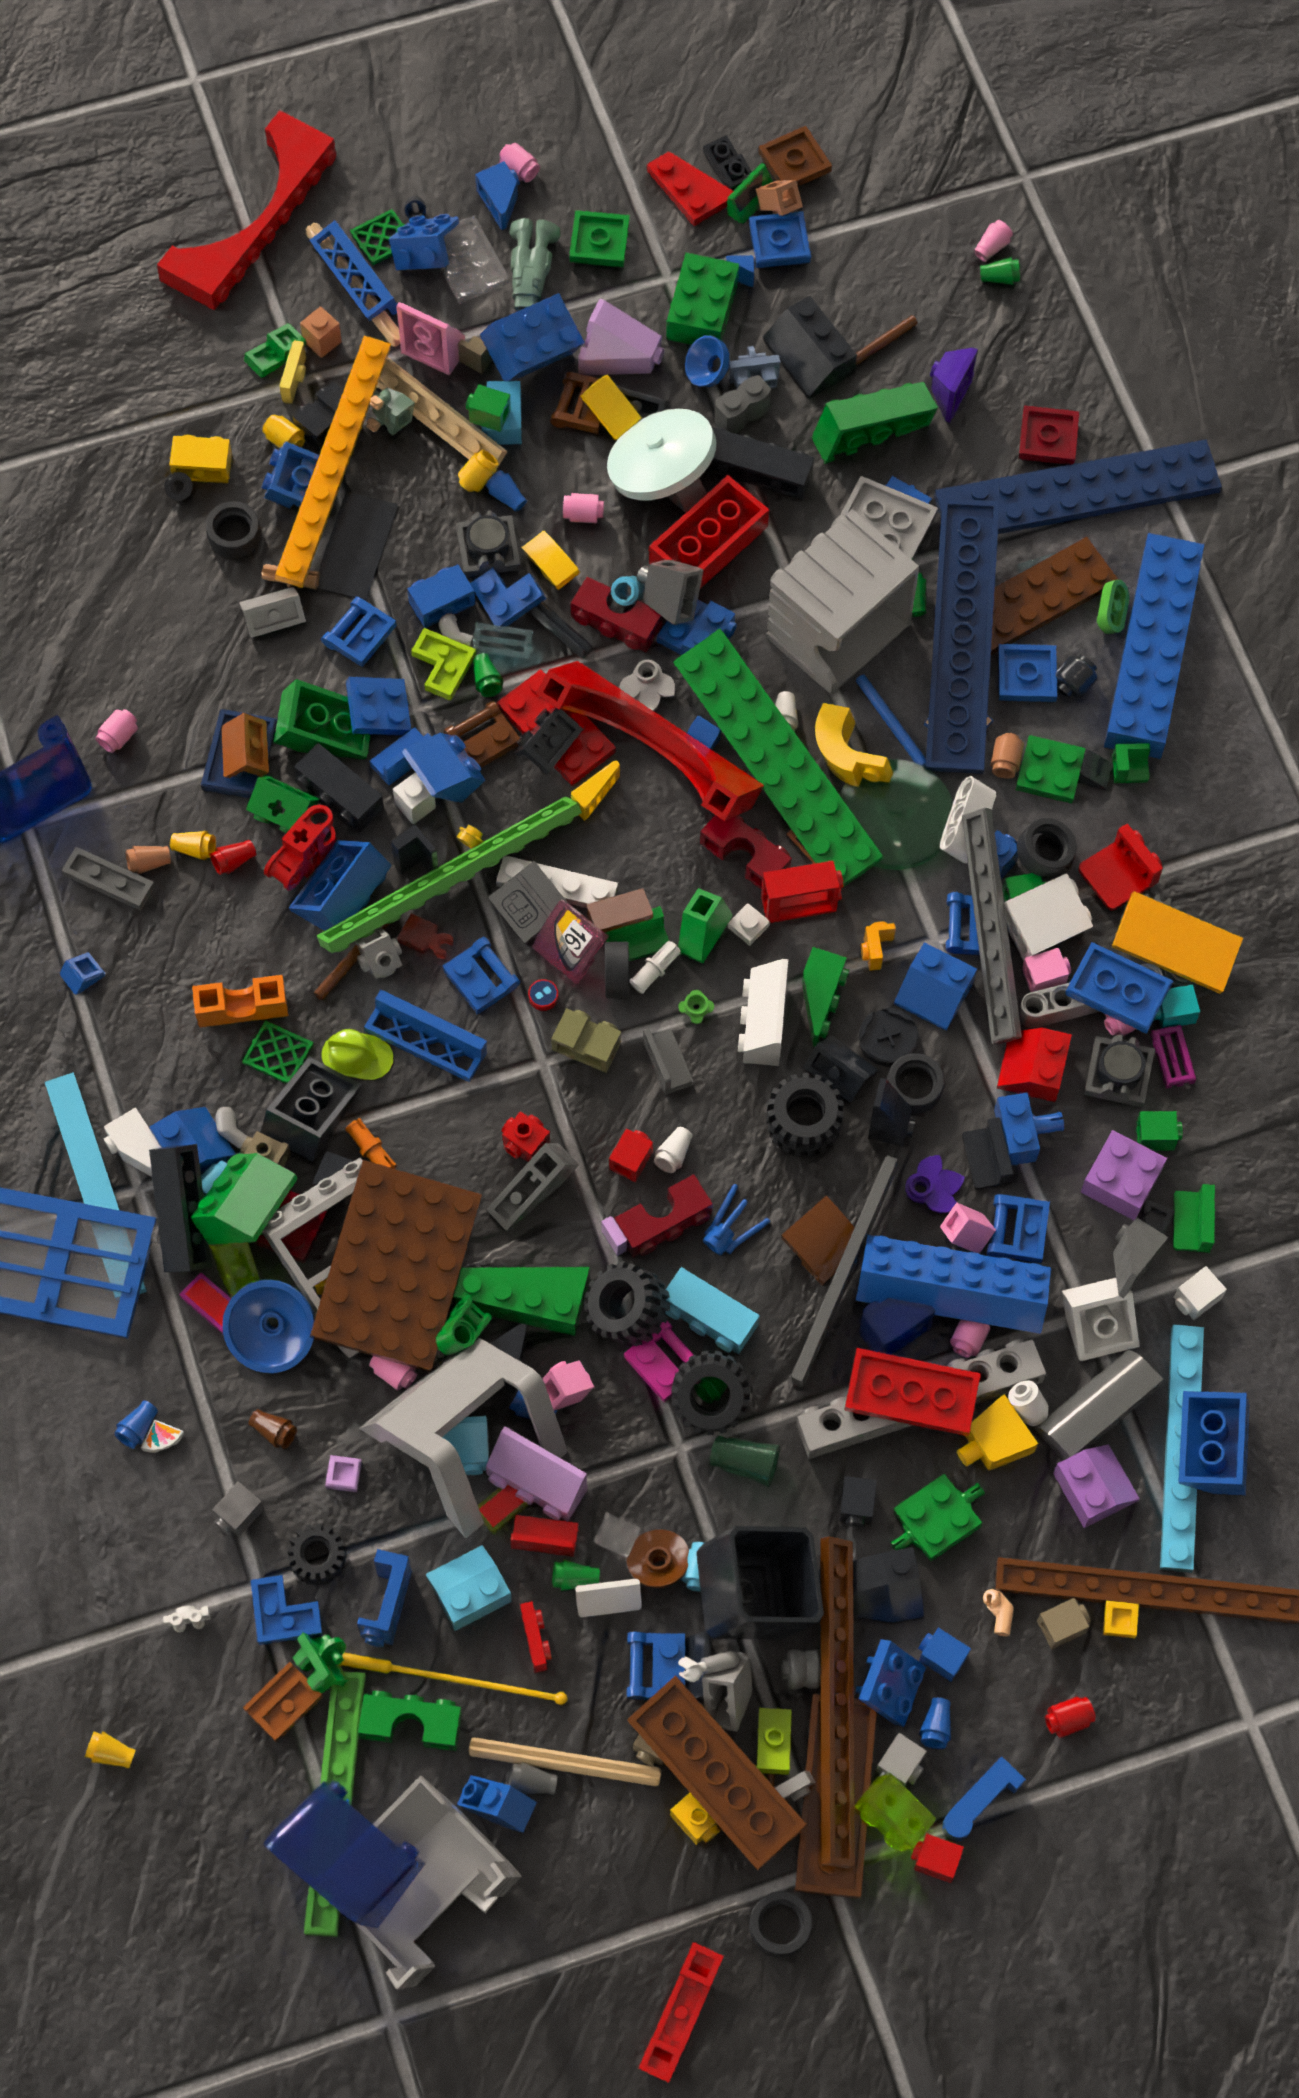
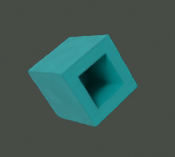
(1179, 1007)

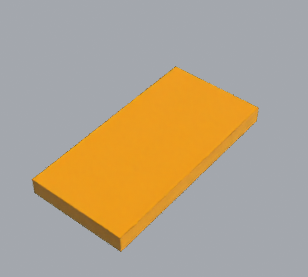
(1177, 942)

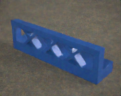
(364, 269)
(430, 1026)

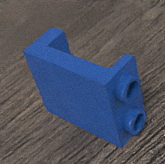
(398, 1571)

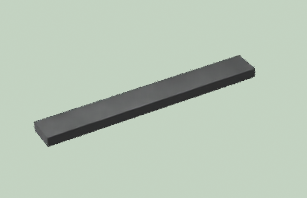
(991, 926)
(844, 1271)

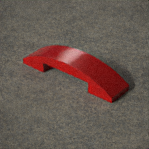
(681, 2012)

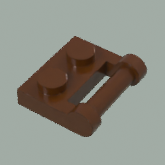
(583, 417)
(492, 741)

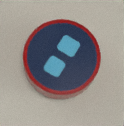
(543, 995)

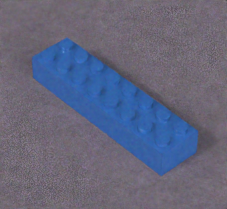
(1154, 643)

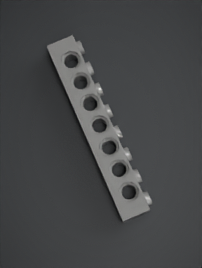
(820, 1441)

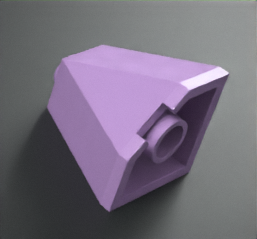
(618, 344)

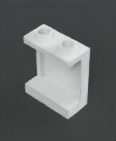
(1046, 916)

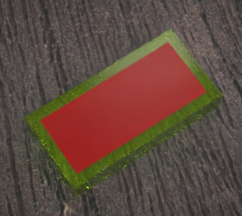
(501, 1508)

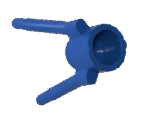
(720, 1237)

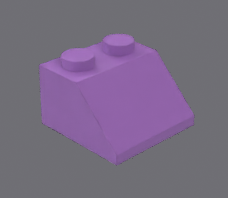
(1095, 1484)

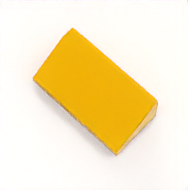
(610, 406)

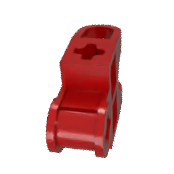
(302, 849)

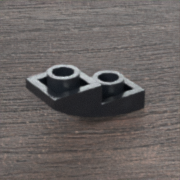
(726, 162)

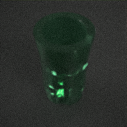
(746, 1458)

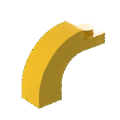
(832, 734)

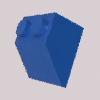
(445, 767)
(935, 986)
(194, 1127)

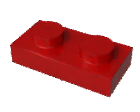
(538, 1649)

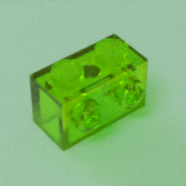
(894, 1813)

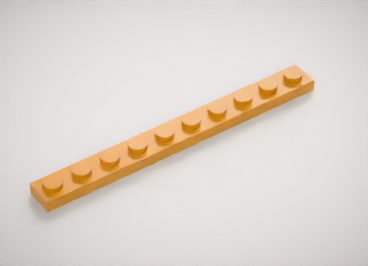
(332, 462)

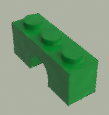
(382, 1714)

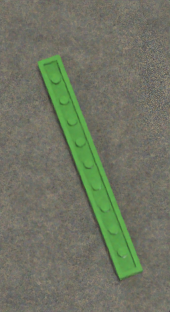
(442, 878)

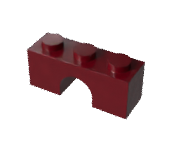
(635, 628)
(733, 834)
(644, 1231)

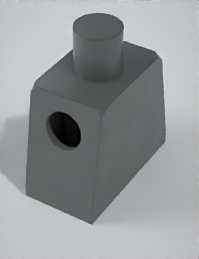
(671, 589)

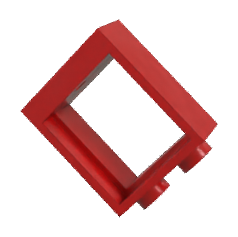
(801, 891)

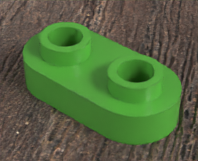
(1113, 607)

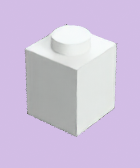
(413, 798)
(1199, 1293)

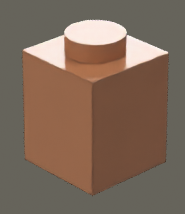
(321, 332)

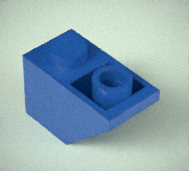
(497, 1803)

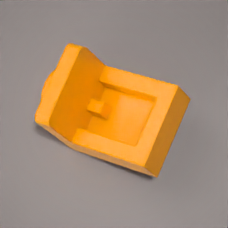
(871, 949)

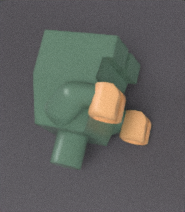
(391, 409)

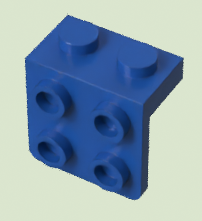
(422, 242)

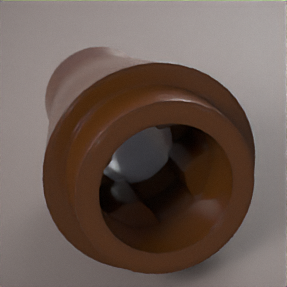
(275, 1429)

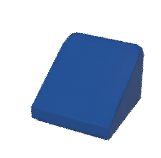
(746, 268)
(705, 732)
(81, 972)

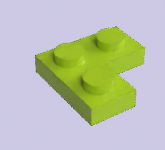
(449, 659)

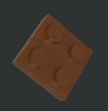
(795, 157)

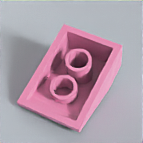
(428, 339)

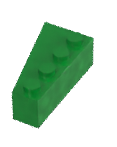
(528, 1295)

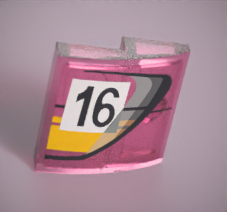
(569, 941)

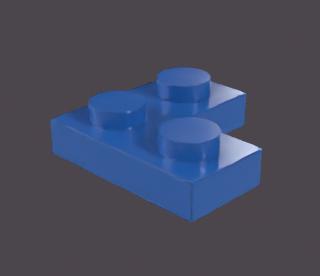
(503, 603)
(278, 1621)

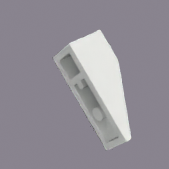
(131, 1140)

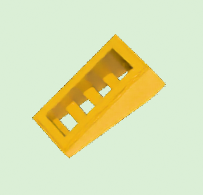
(595, 789)

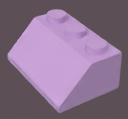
(536, 1475)

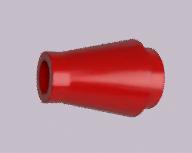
(230, 857)

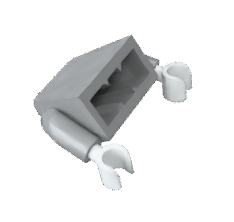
(725, 1685)

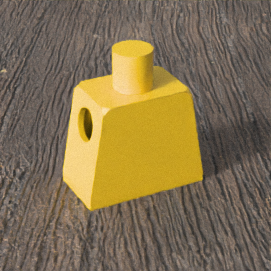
(997, 1437)

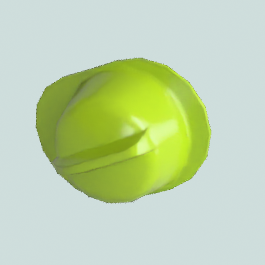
(357, 1055)

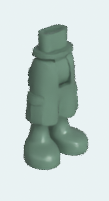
(529, 265)

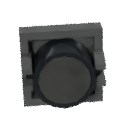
(487, 544)
(1119, 1070)

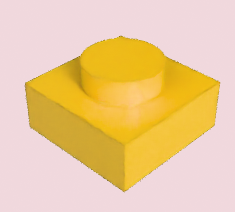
(1120, 1619)

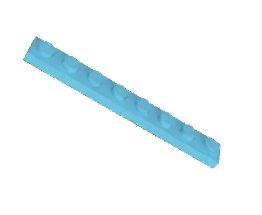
(1178, 1499)

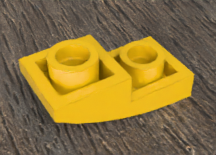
(551, 560)

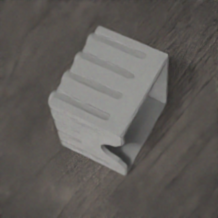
(841, 601)

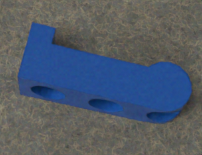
(961, 1817)

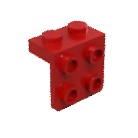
(1121, 869)

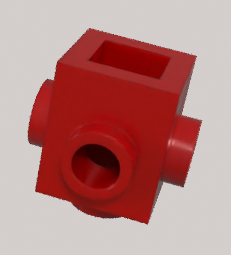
(524, 1136)

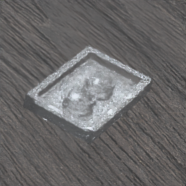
(472, 262)

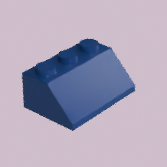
(341, 884)
(1214, 1442)

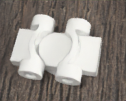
(186, 1615)

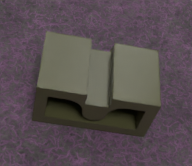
(586, 1040)

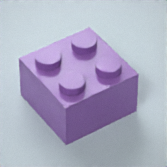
(1123, 1175)

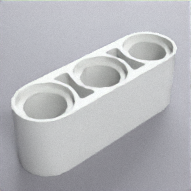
(969, 798)

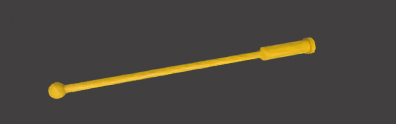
(386, 1666)

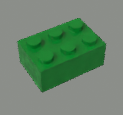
(702, 299)

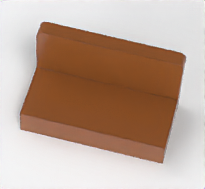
(245, 746)

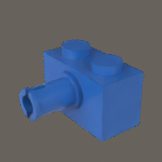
(1023, 1127)

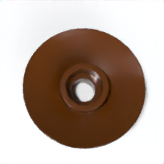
(655, 1547)

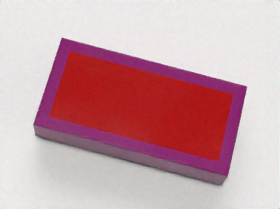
(206, 1300)

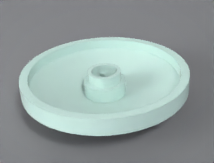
(661, 454)

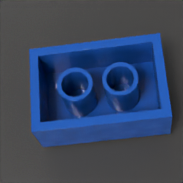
(532, 338)

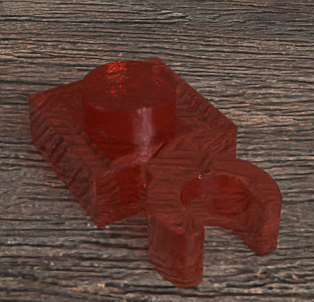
(421, 935)

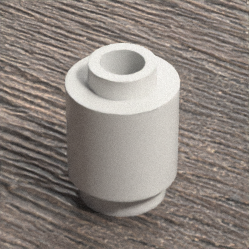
(1029, 1403)

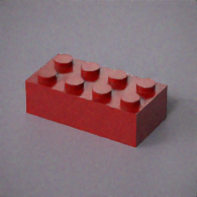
(713, 530)

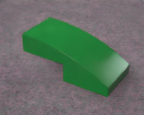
(274, 352)

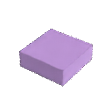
(614, 1235)
(343, 1473)

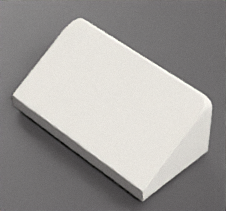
(608, 1598)

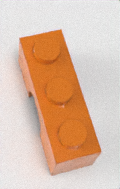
(222, 1006)

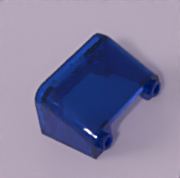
(42, 782)
(345, 1855)

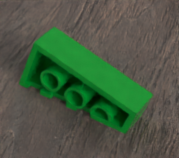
(872, 419)

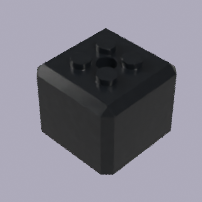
(777, 1573)

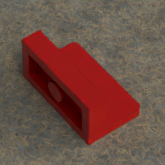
(544, 1535)

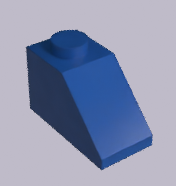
(498, 191)

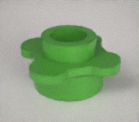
(696, 998)

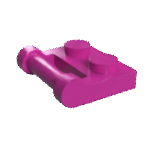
(653, 1363)

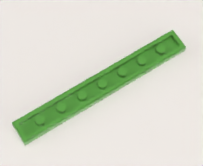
(338, 1765)

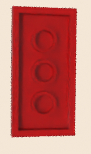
(587, 750)
(912, 1392)

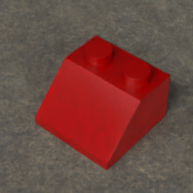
(1035, 1063)

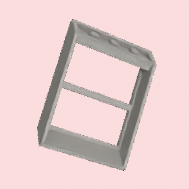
(302, 1210)

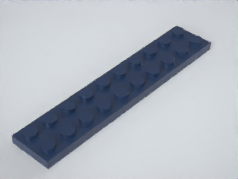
(1095, 486)
(962, 636)

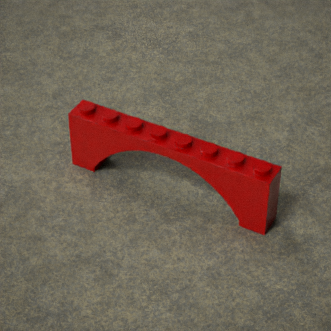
(213, 269)
(721, 784)

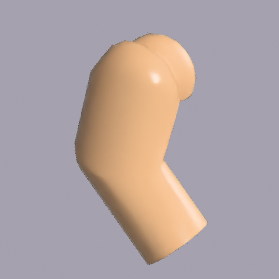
(1002, 1610)

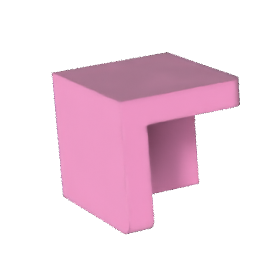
(967, 1228)

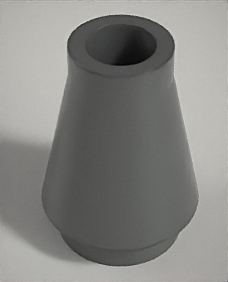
(531, 1780)

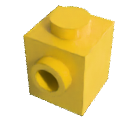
(694, 1820)

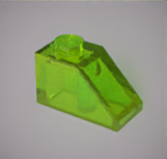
(235, 1265)

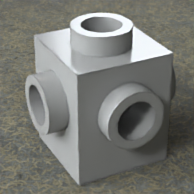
(379, 953)

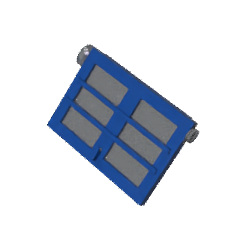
(72, 1262)

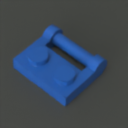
(365, 637)
(954, 943)
(473, 981)
(1028, 1232)
(667, 1652)

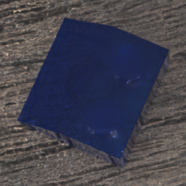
(894, 1324)

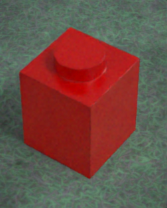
(631, 1154)
(937, 1857)

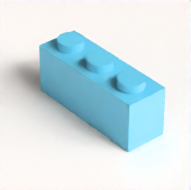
(710, 1311)

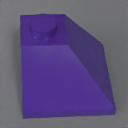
(952, 379)

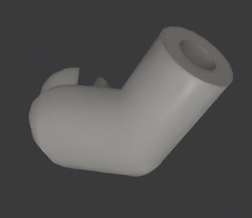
(450, 629)
(227, 1126)

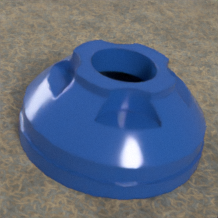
(700, 360)

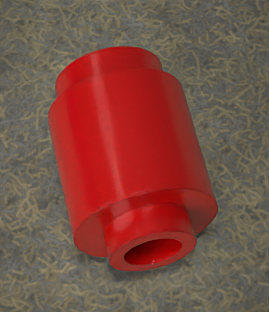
(1070, 1716)

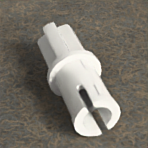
(655, 967)

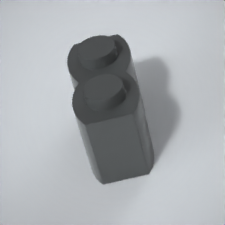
(743, 405)

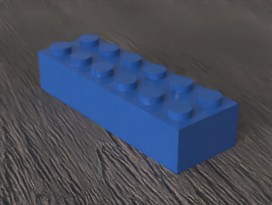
(956, 1283)

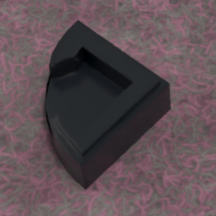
(1157, 1216)

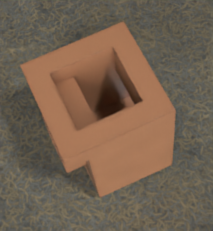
(779, 197)

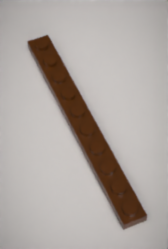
(1147, 1590)
(837, 1704)

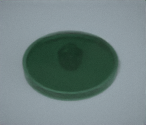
(902, 815)

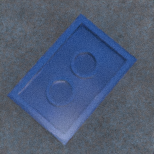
(1119, 987)

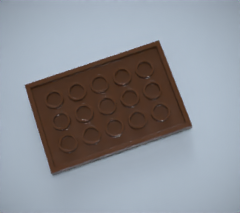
(395, 1266)

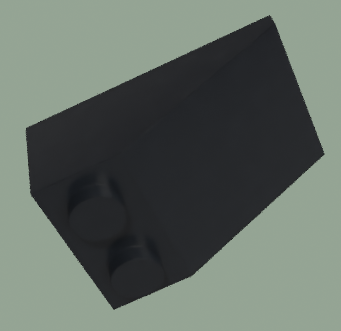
(309, 1108)

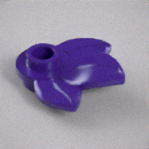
(938, 1183)

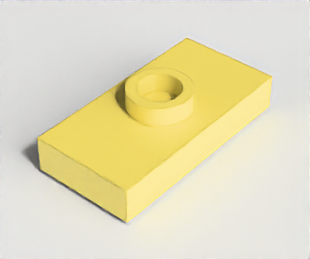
(293, 372)

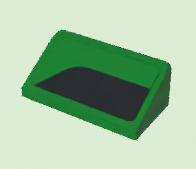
(743, 200)

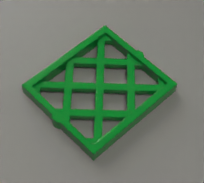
(371, 223)
(286, 1034)

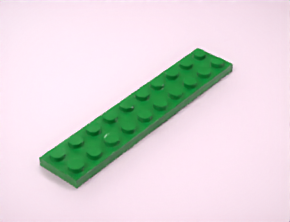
(777, 757)

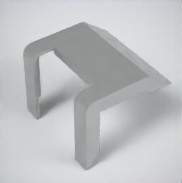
(446, 1397)
(453, 1858)

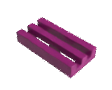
(1178, 1079)

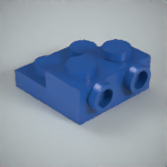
(290, 475)
(706, 621)

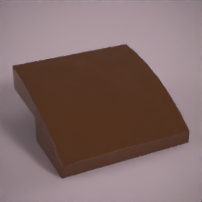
(820, 1239)

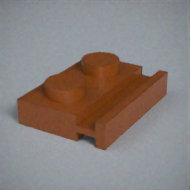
(282, 1702)

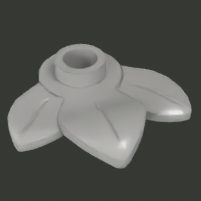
(648, 689)

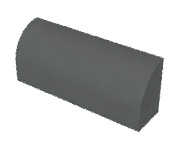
(1099, 1405)

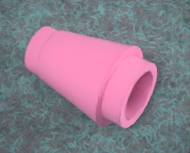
(994, 239)

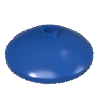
(255, 1340)

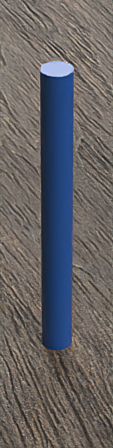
(890, 719)

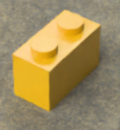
(201, 458)

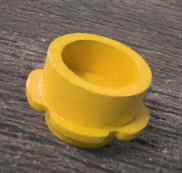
(469, 836)

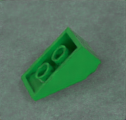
(318, 716)

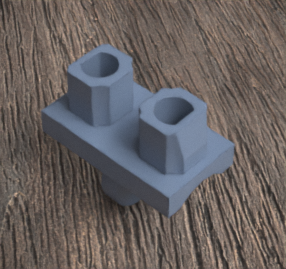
(752, 365)

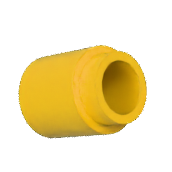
(280, 429)
(478, 471)

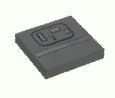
(527, 901)

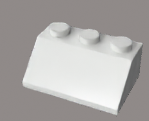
(764, 1013)

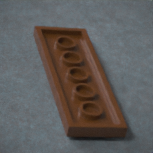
(1047, 591)
(717, 1773)
(810, 1874)

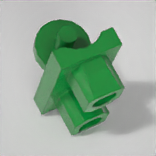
(325, 1656)

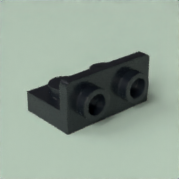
(548, 739)

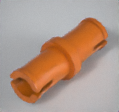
(369, 1145)

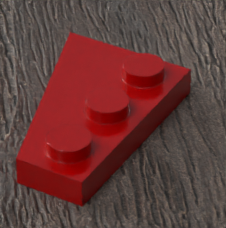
(688, 187)

